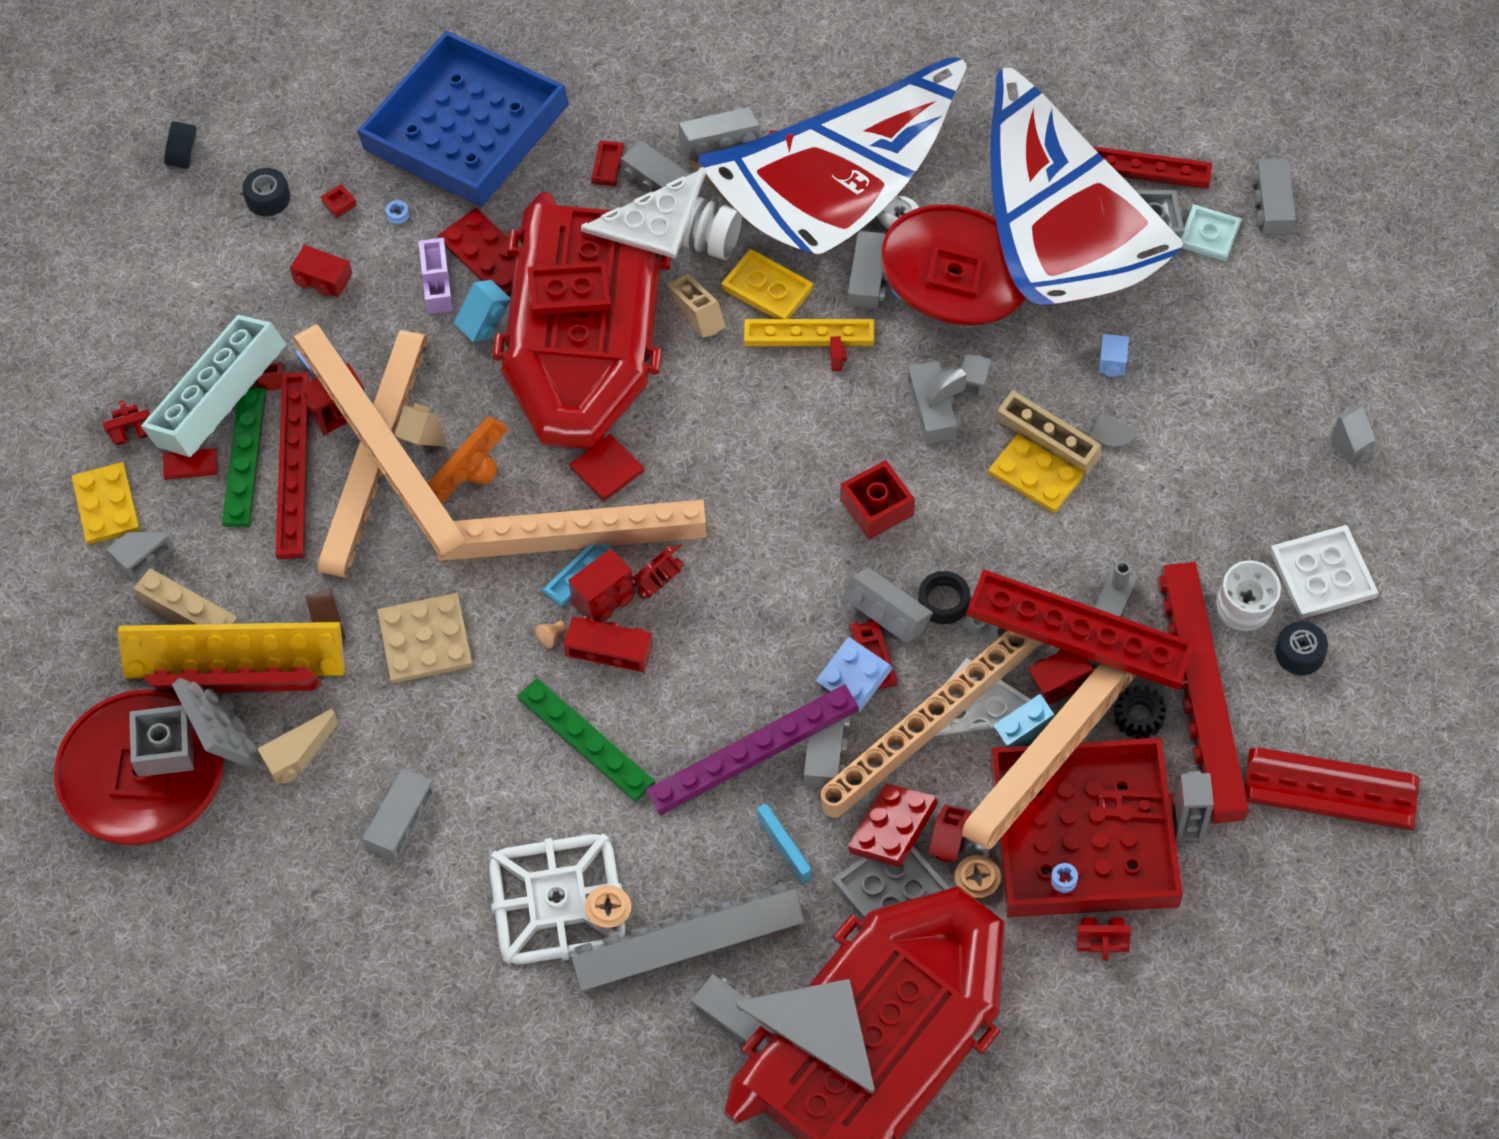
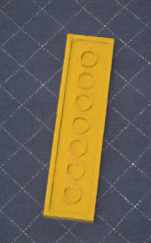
(231, 647)

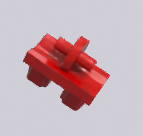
(116, 427)
(1103, 938)

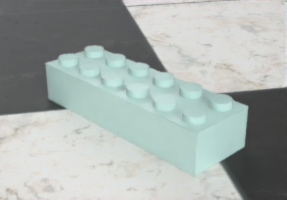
(214, 385)

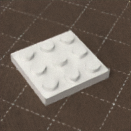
(1323, 572)

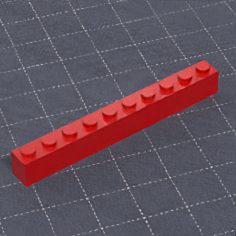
(1204, 692)

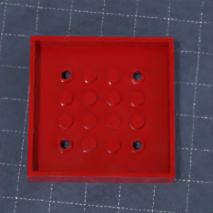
(1069, 829)

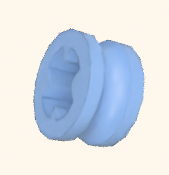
(393, 217)
(1061, 869)

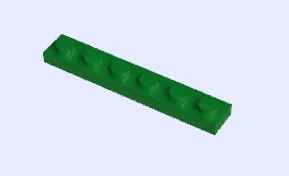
(244, 459)
(586, 740)

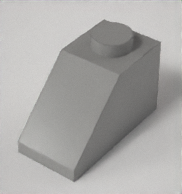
(1353, 435)
(138, 551)

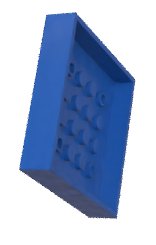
(463, 118)

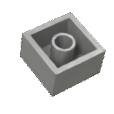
(161, 741)

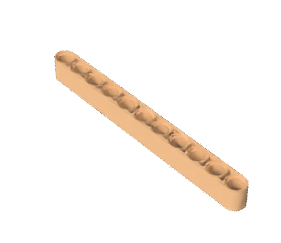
(379, 440)
(364, 472)
(927, 722)
(1045, 755)

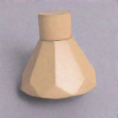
(549, 633)

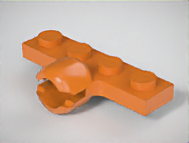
(470, 460)

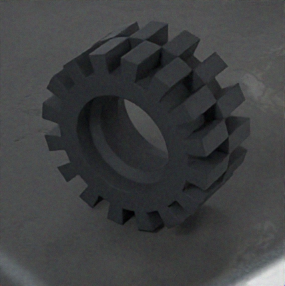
(1140, 697)

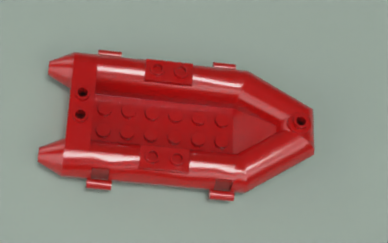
(578, 367)
(921, 990)

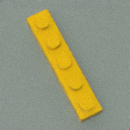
(808, 332)

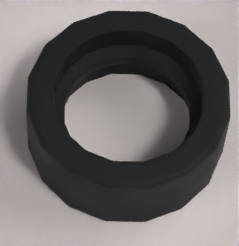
(951, 579)

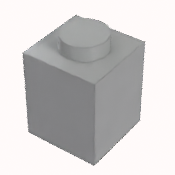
(977, 373)

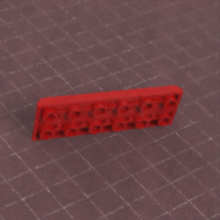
(241, 682)
(1331, 788)

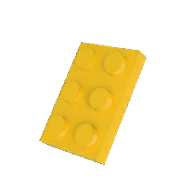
(767, 286)
(1036, 473)
(105, 503)

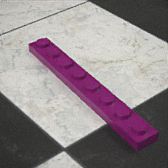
(752, 749)

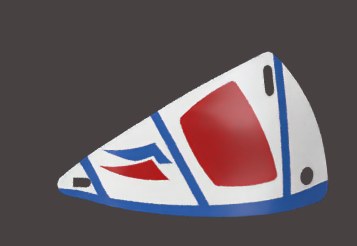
(876, 134)
(1051, 206)

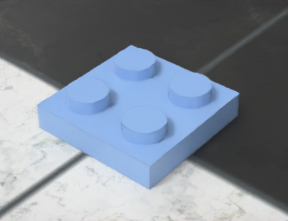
(857, 669)

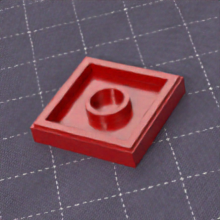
(606, 467)

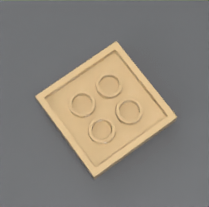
(424, 638)

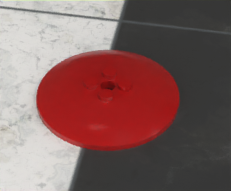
(944, 238)
(101, 786)

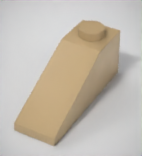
(697, 305)
(420, 426)
(293, 750)

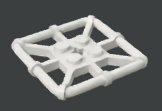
(540, 888)

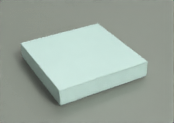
(1210, 232)

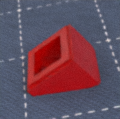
(272, 377)

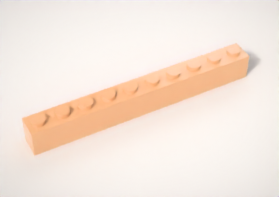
(580, 529)

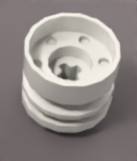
(713, 229)
(1251, 582)

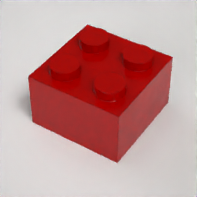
(322, 407)
(877, 499)
(602, 587)

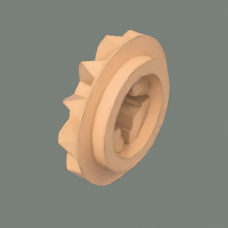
(985, 867)
(618, 900)

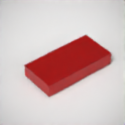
(607, 163)
(201, 463)

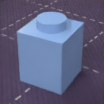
(1113, 355)

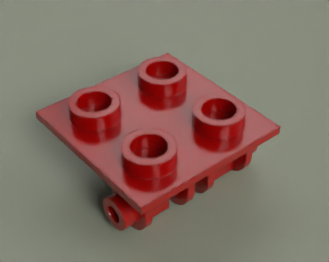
(665, 568)

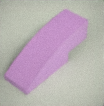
(435, 276)

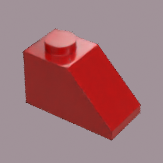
(947, 833)

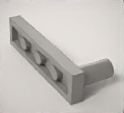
(1116, 592)

